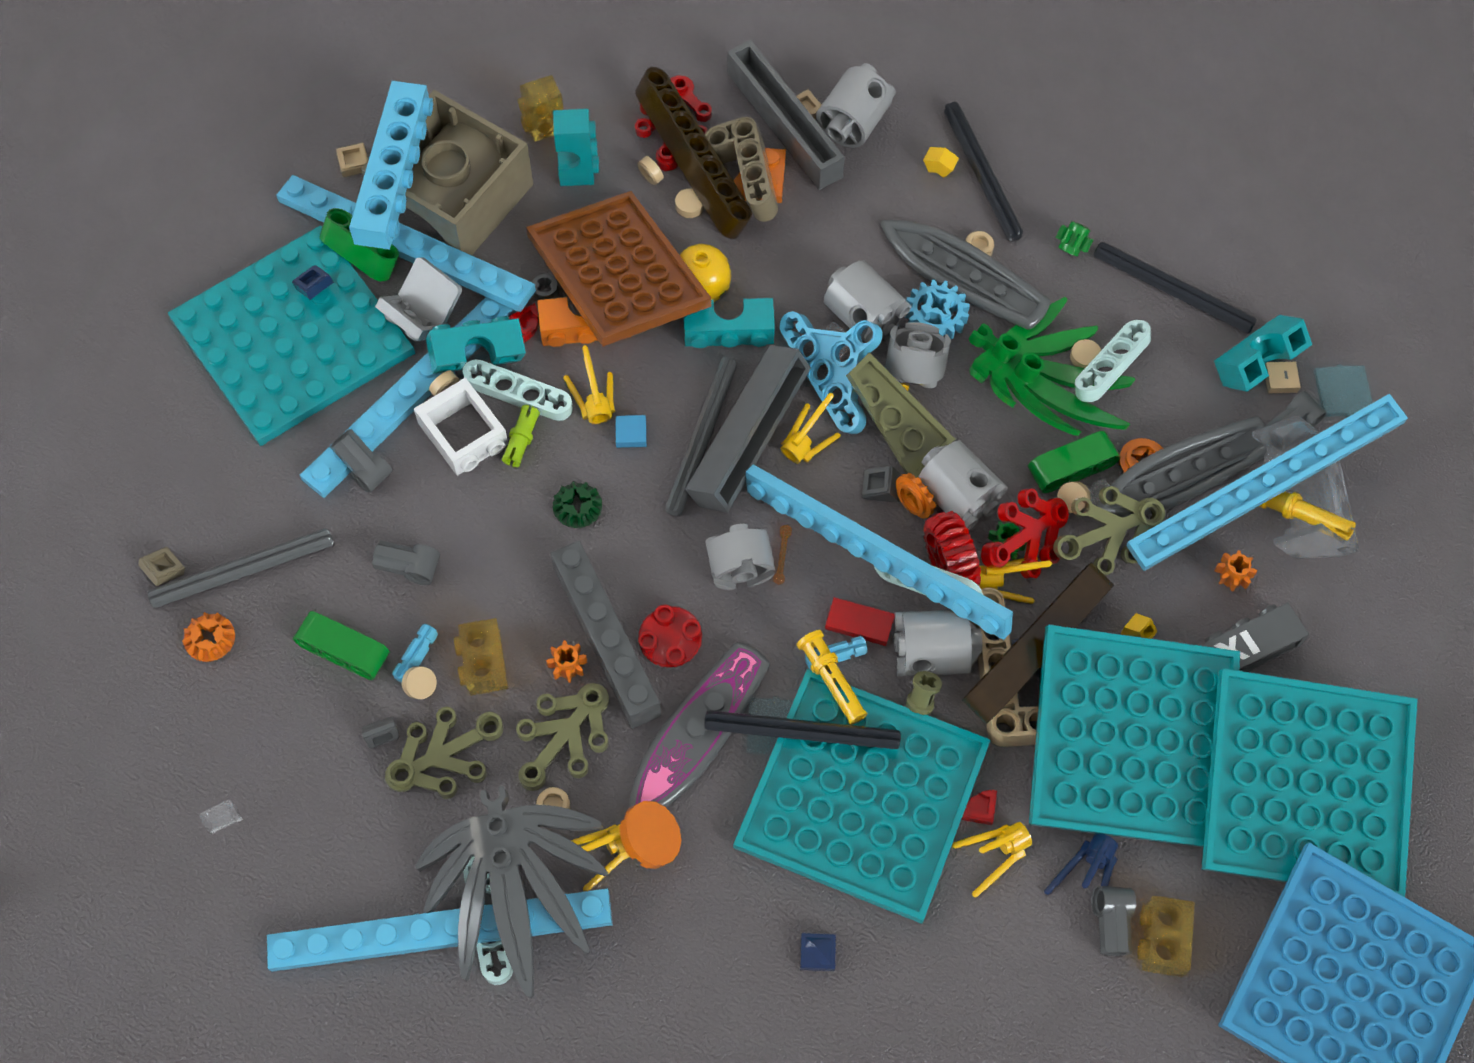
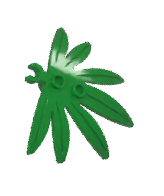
(1017, 362)

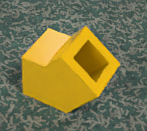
(940, 160)
(1140, 627)

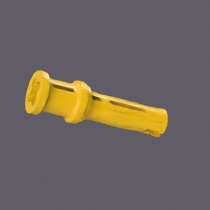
(1293, 506)
(828, 661)

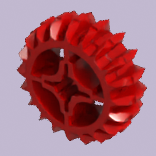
(951, 546)

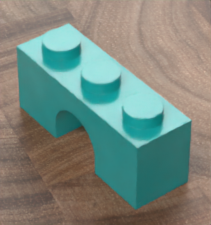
(576, 147)
(752, 327)
(500, 338)
(1245, 362)

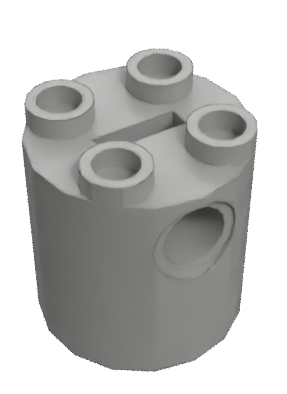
(855, 106)
(862, 295)
(961, 482)
(935, 643)

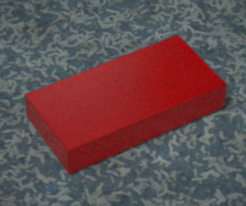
(859, 620)

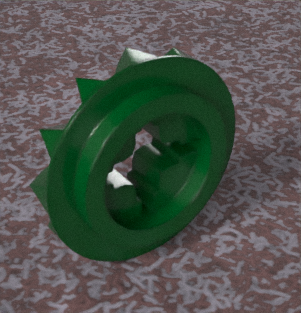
(568, 514)

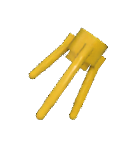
(597, 407)
(797, 443)
(995, 577)
(1010, 839)
(612, 840)

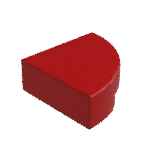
(528, 321)
(981, 808)

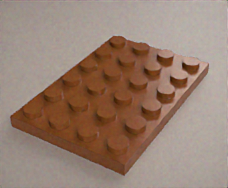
(618, 268)

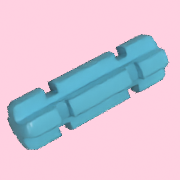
(844, 650)
(416, 651)

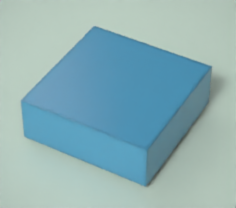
(631, 431)

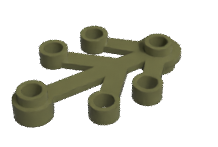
(1114, 527)
(566, 731)
(440, 754)

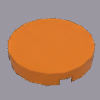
(650, 834)

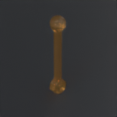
(785, 533)

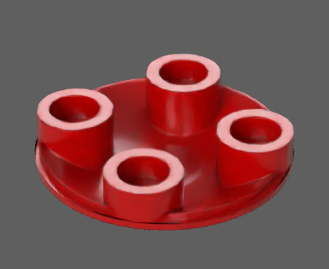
(670, 636)

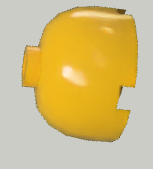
(709, 267)

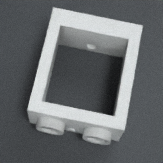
(447, 404)

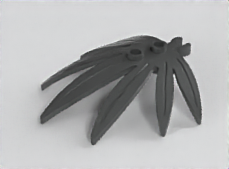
(501, 849)

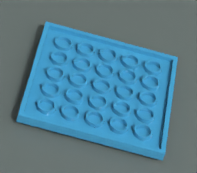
(1352, 973)

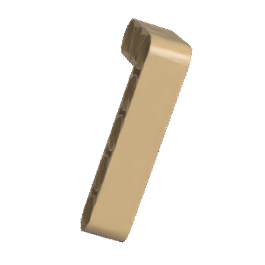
(1011, 714)

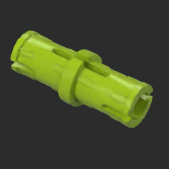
(520, 436)

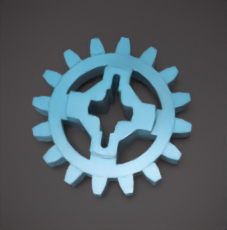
(938, 307)

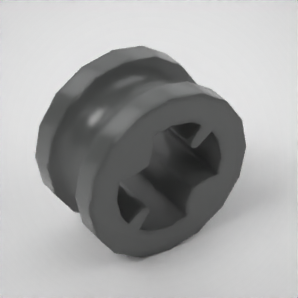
(547, 280)

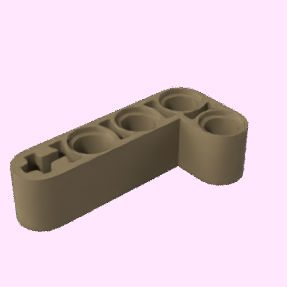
(743, 142)

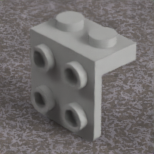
(423, 300)

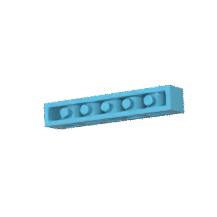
(391, 165)

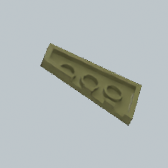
(897, 414)

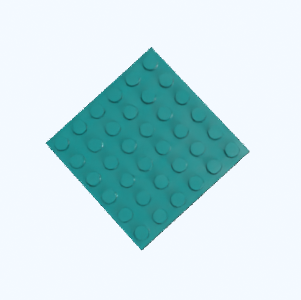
(277, 349)
(1125, 735)
(1308, 768)
(864, 814)

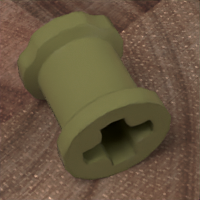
(922, 697)

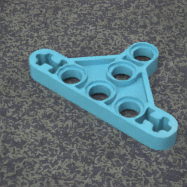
(826, 351)

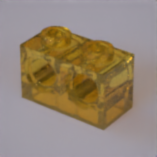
(537, 106)
(485, 656)
(1175, 938)

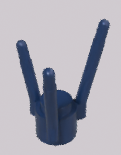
(1099, 854)

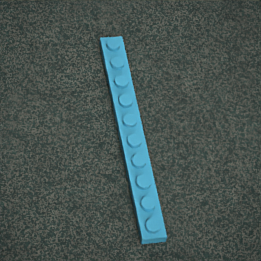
(412, 244)
(392, 407)
(1266, 482)
(880, 552)
(416, 933)

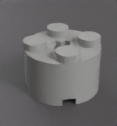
(917, 354)
(740, 557)

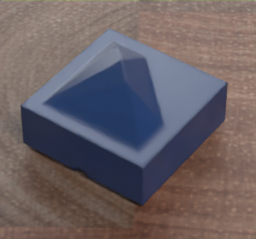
(312, 282)
(818, 952)

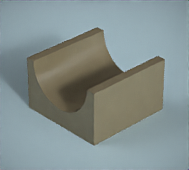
(466, 174)

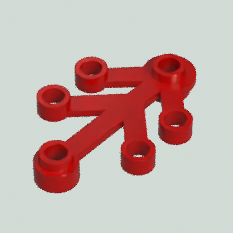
(686, 91)
(1053, 516)

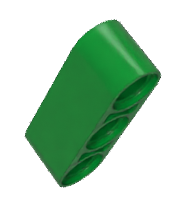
(373, 261)
(1074, 461)
(341, 645)

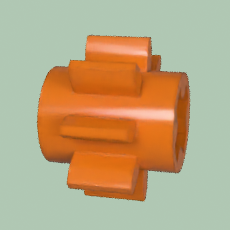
(1235, 570)
(567, 652)

